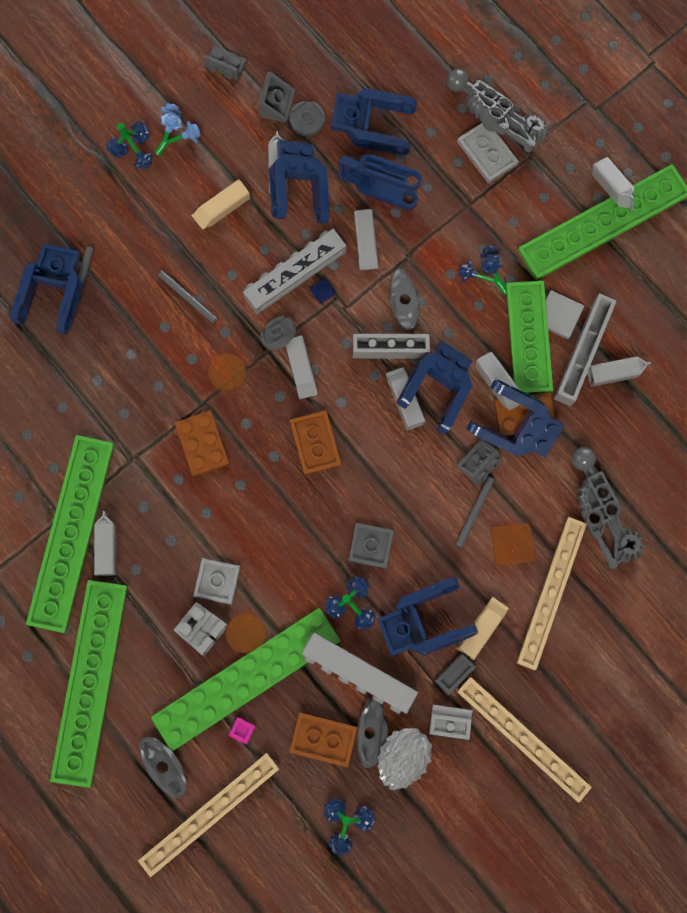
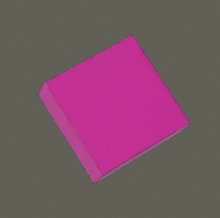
(242, 730)

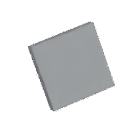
(562, 314)
(216, 581)

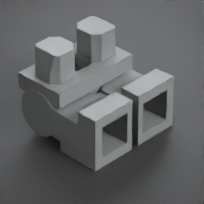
(193, 621)

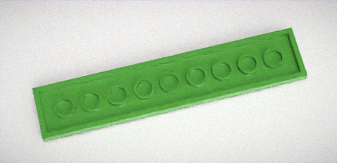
(602, 223)
(70, 534)
(240, 682)
(89, 684)

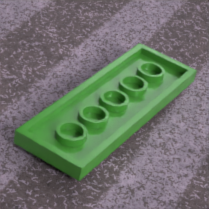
(529, 336)

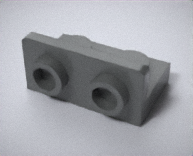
(225, 63)
(479, 462)

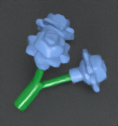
(172, 121)

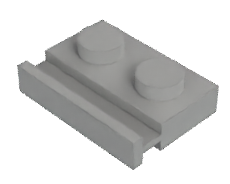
(450, 722)

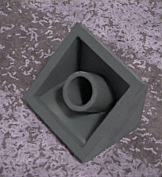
(275, 99)

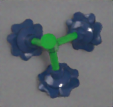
(140, 134)
(489, 264)
(336, 607)
(334, 812)

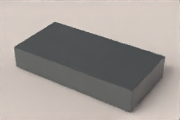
(455, 673)

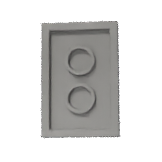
(487, 152)

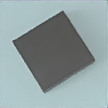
(371, 545)

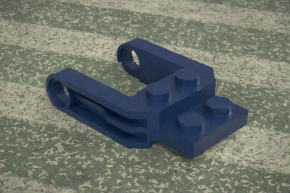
(353, 114)
(298, 162)
(381, 179)
(55, 269)
(448, 369)
(535, 432)
(404, 627)

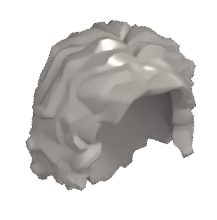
(404, 758)

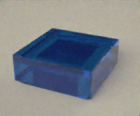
(322, 291)

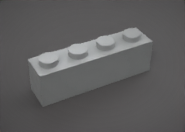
(391, 346)

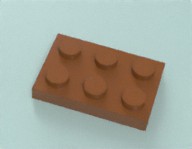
(510, 420)
(315, 442)
(201, 443)
(323, 739)

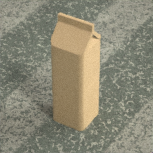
(221, 205)
(486, 625)

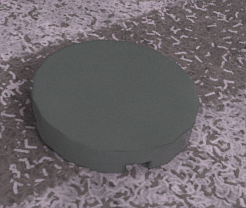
(307, 118)
(278, 333)

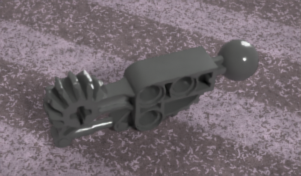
(497, 111)
(591, 503)

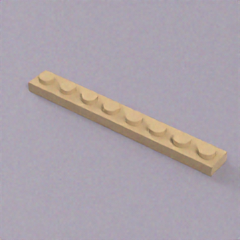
(551, 593)
(524, 740)
(208, 815)

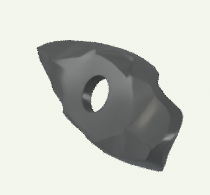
(405, 314)
(370, 748)
(172, 781)

